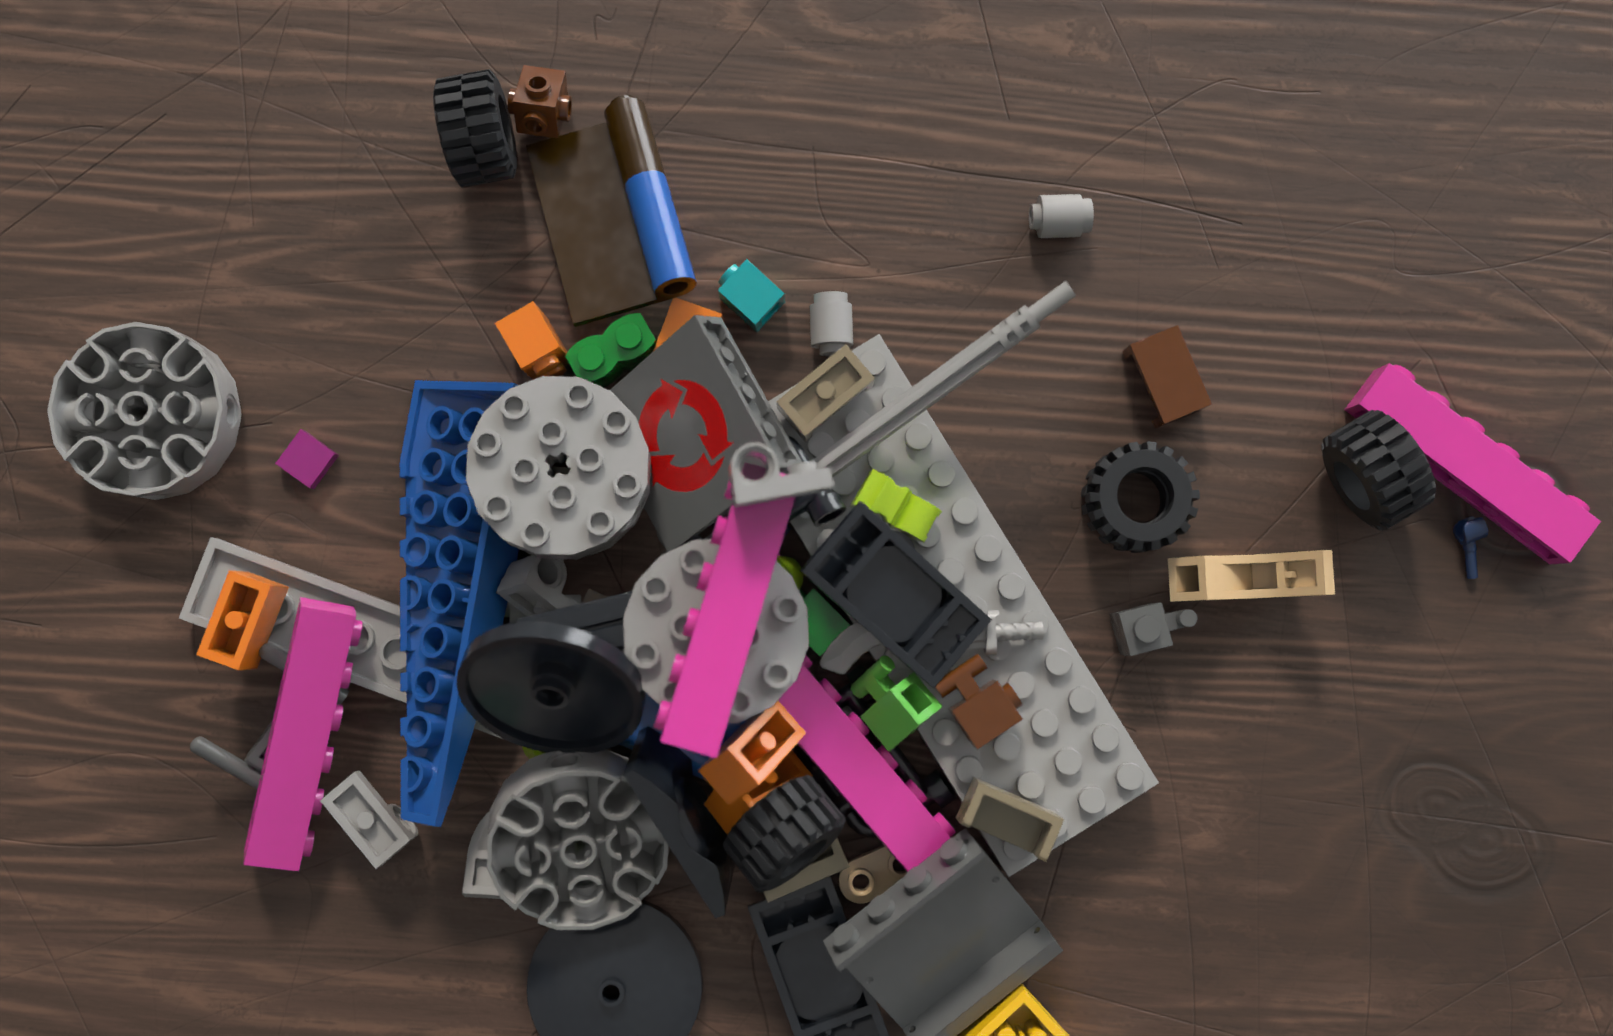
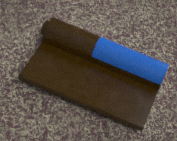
(611, 215)

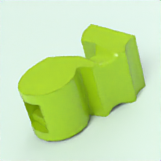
(897, 505)

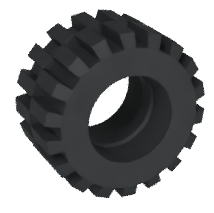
(475, 128)
(1378, 470)
(1174, 492)
(783, 833)

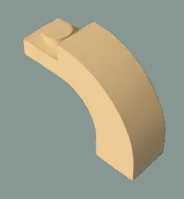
(1251, 576)

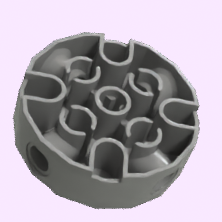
(134, 370)
(552, 424)
(659, 613)
(573, 841)

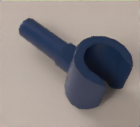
(1466, 533)

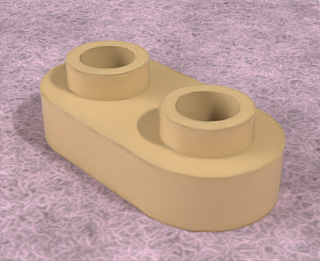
(877, 867)

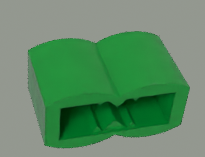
(605, 356)

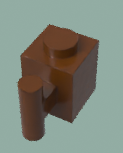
(983, 710)

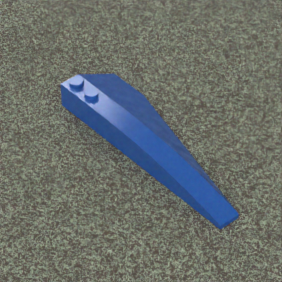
(447, 588)

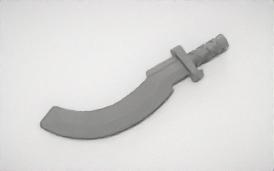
(857, 640)

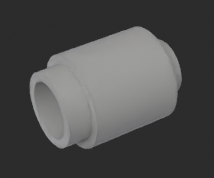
(1061, 216)
(831, 322)

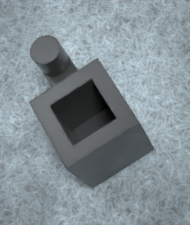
(1148, 627)

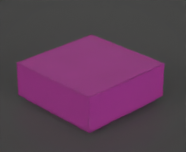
(307, 459)

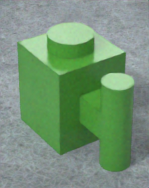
(898, 707)

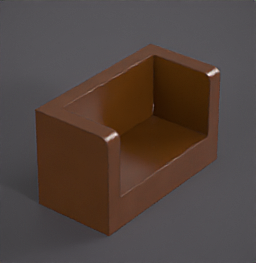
(1169, 375)

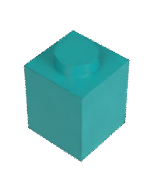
(750, 294)

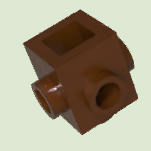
(540, 101)

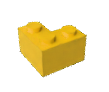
(1016, 1016)

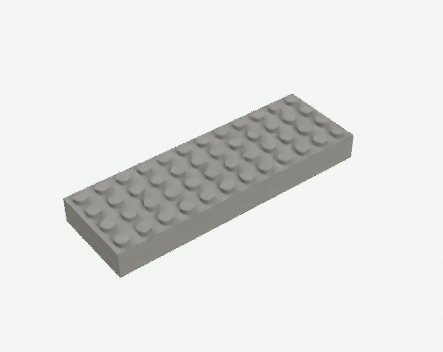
(1071, 743)

